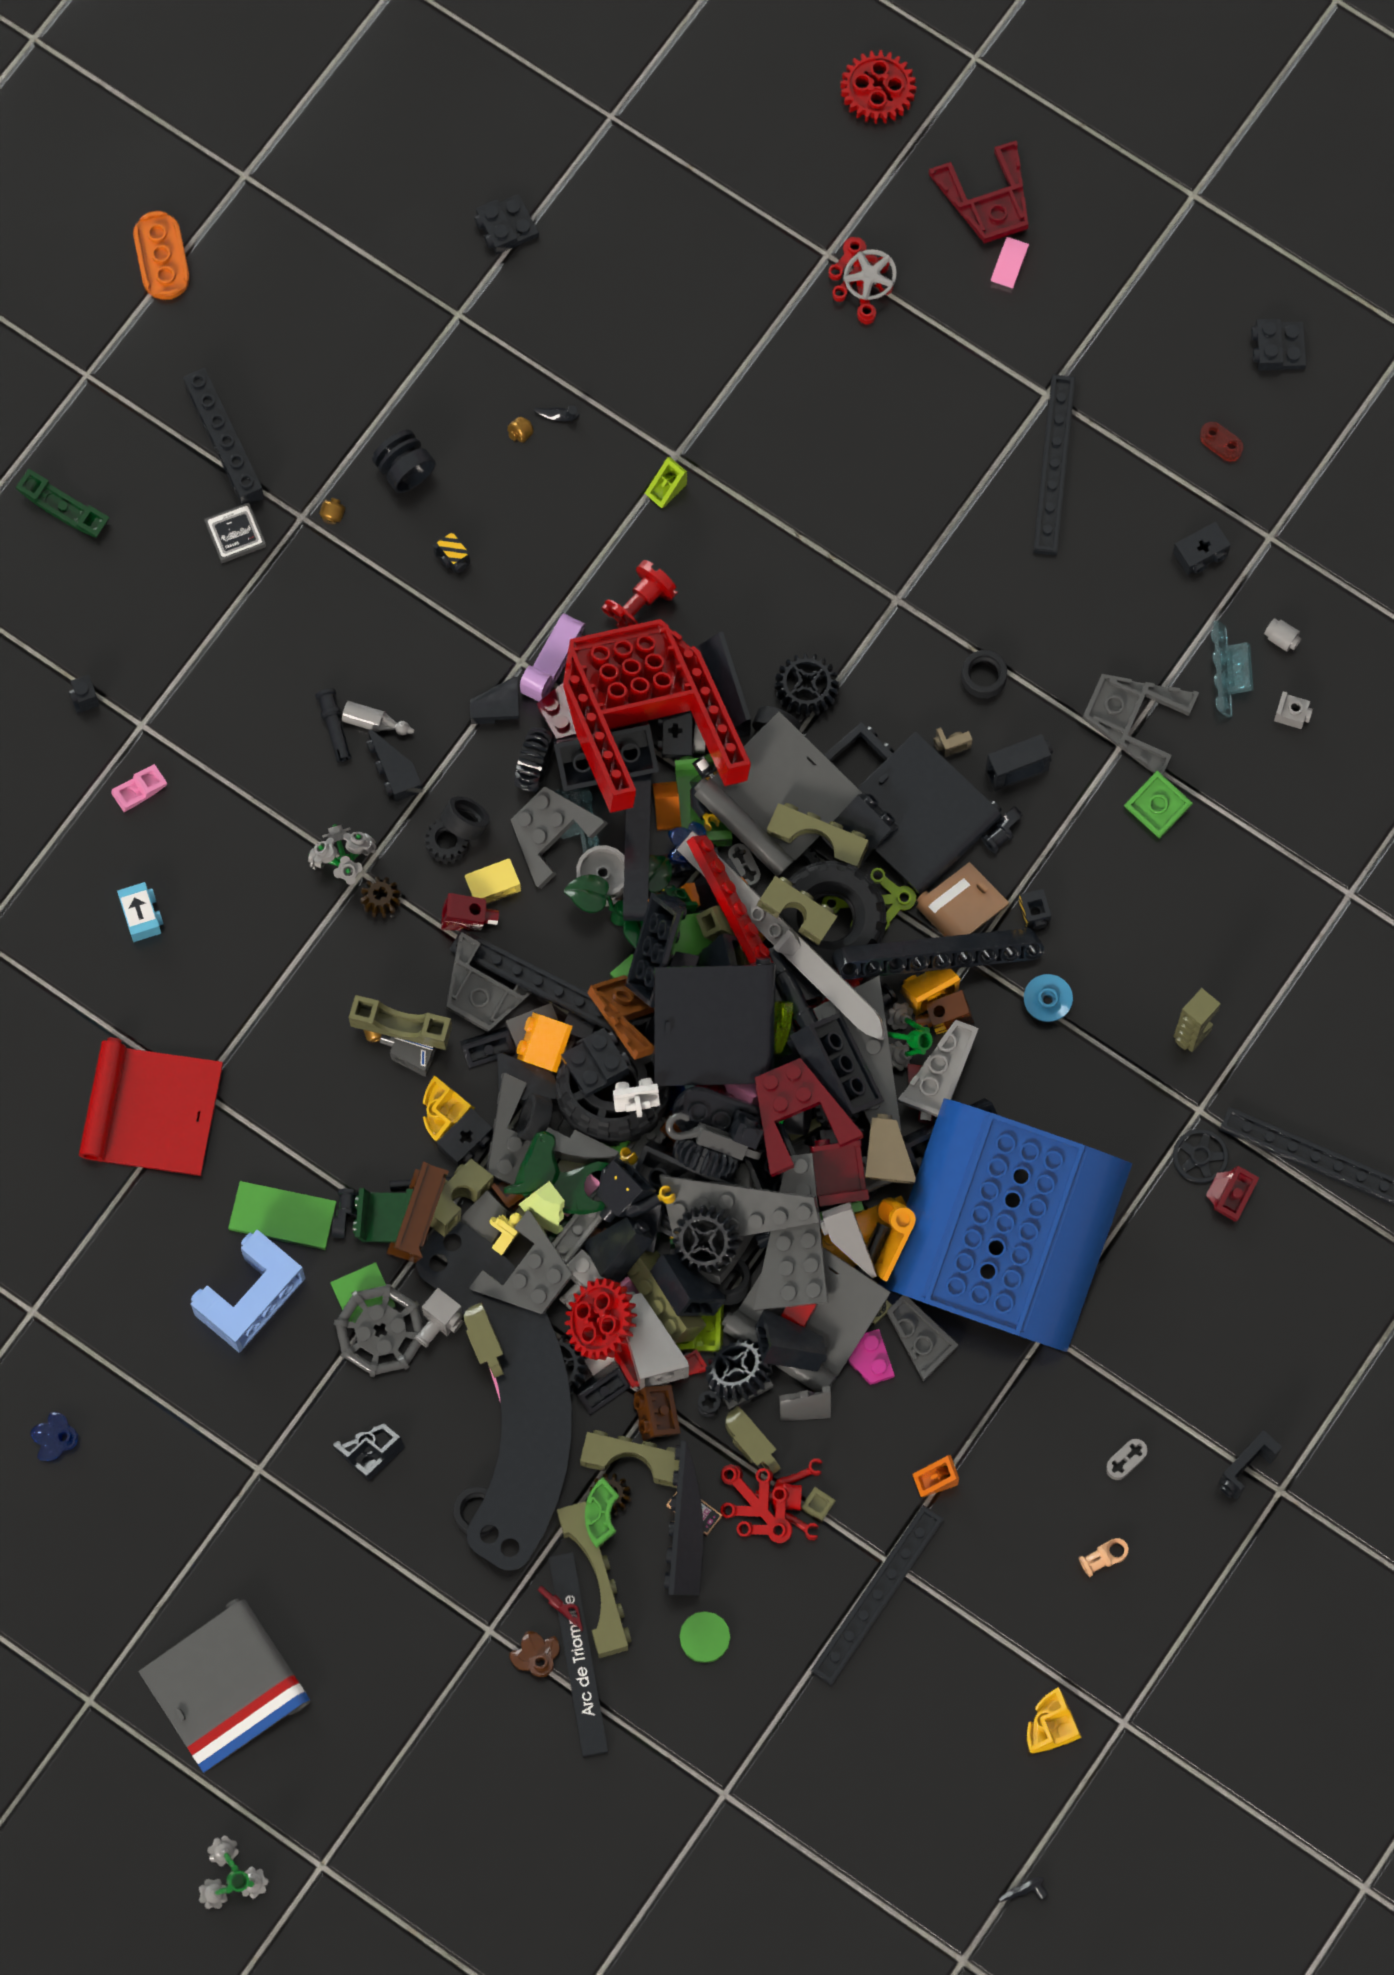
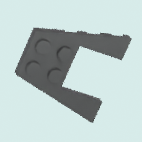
(1116, 706)
(506, 1148)

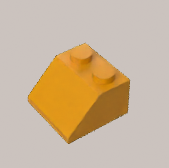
(928, 988)
(543, 1042)

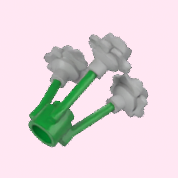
(918, 1040)
(249, 1882)

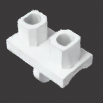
(636, 1098)

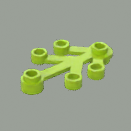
(893, 898)

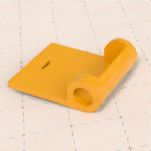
(901, 1224)

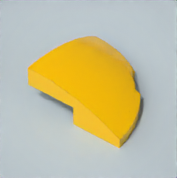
(443, 1108)
(1052, 1724)

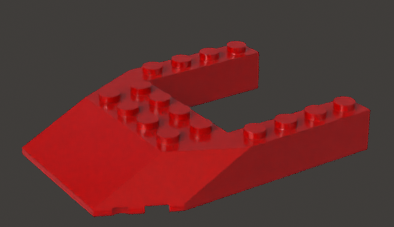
(641, 677)

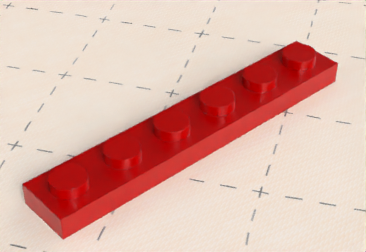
(727, 897)

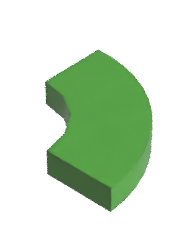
(598, 1512)

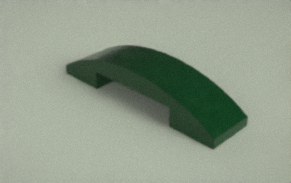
(61, 505)

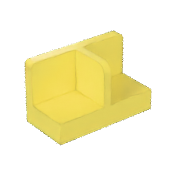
(494, 881)

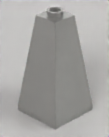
(652, 1348)

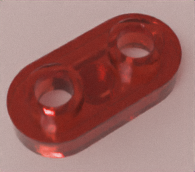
(1219, 442)

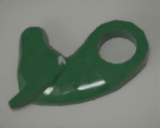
(541, 1167)

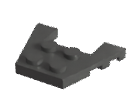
(543, 823)
(476, 994)
(536, 1278)

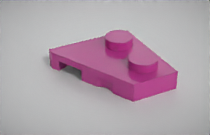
(872, 1358)

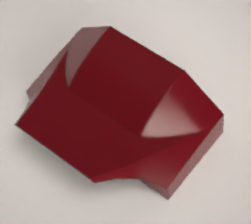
(1231, 1191)

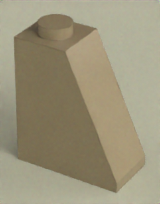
(887, 1152)

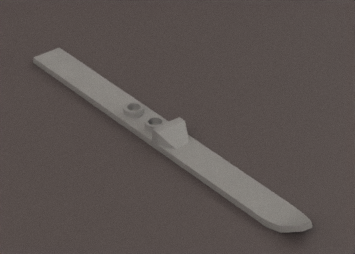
(802, 955)

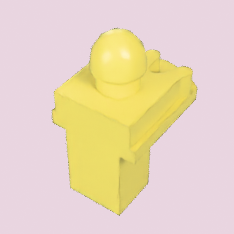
(508, 1231)

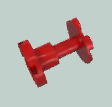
(650, 587)

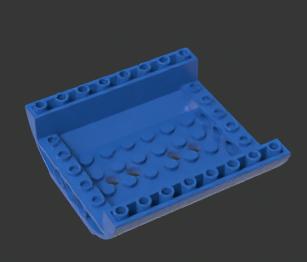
(1047, 1239)

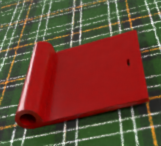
(149, 1108)

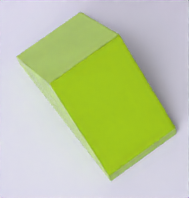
(667, 483)

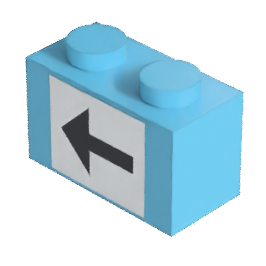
(140, 912)

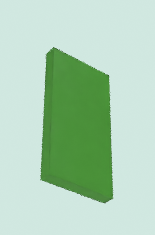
(283, 1215)

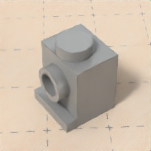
(1293, 718)

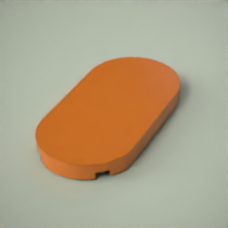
(161, 255)

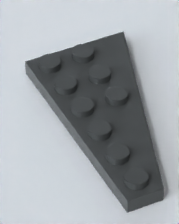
(874, 1051)
(750, 1208)
(794, 1256)

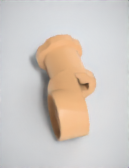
(1091, 1563)

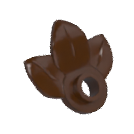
(533, 1651)

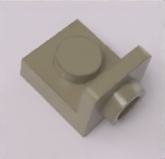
(956, 743)

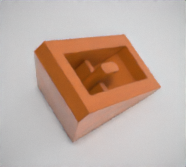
(666, 805)
(936, 1477)

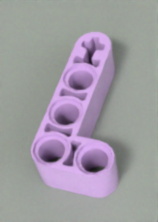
(540, 678)

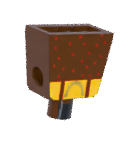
(952, 1006)

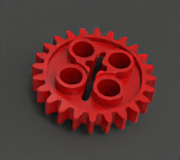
(862, 98)
(600, 1319)

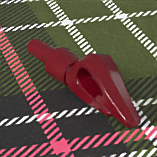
(559, 1605)

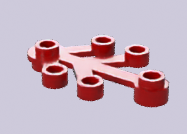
(841, 265)
(759, 1506)

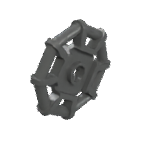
(366, 1334)

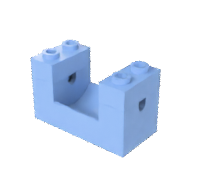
(243, 1321)

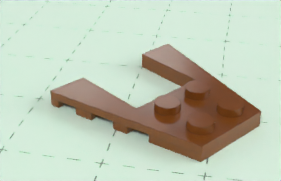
(619, 1006)

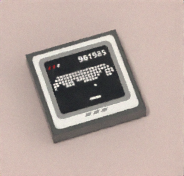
(235, 533)

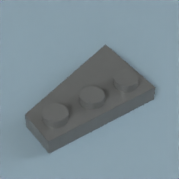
(921, 1336)

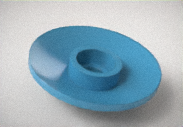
(1052, 987)

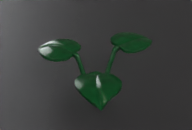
(590, 894)

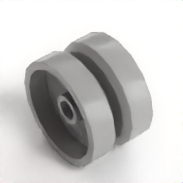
(601, 862)

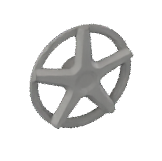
(870, 274)

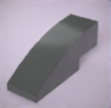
(581, 1148)

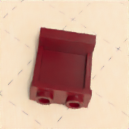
(839, 1172)

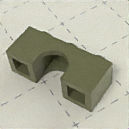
(816, 917)
(468, 1182)

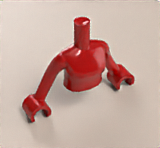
(794, 1499)

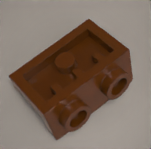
(656, 1412)

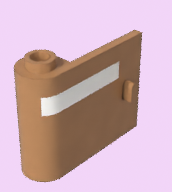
(961, 902)

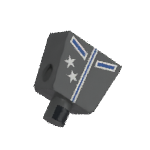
(410, 1054)

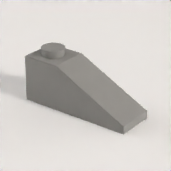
(846, 1235)

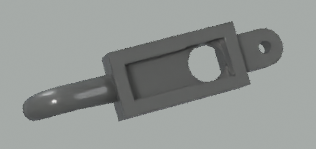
(711, 1138)

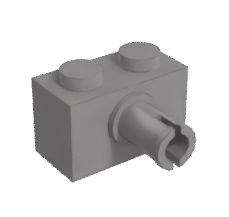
(583, 1271)
(442, 1315)

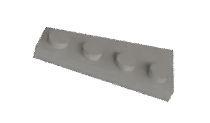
(941, 1070)

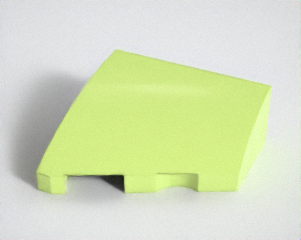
(546, 1206)

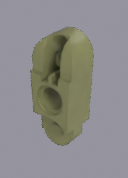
(483, 1338)
(750, 1440)

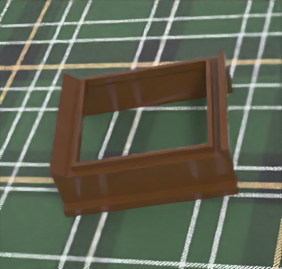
(427, 1188)

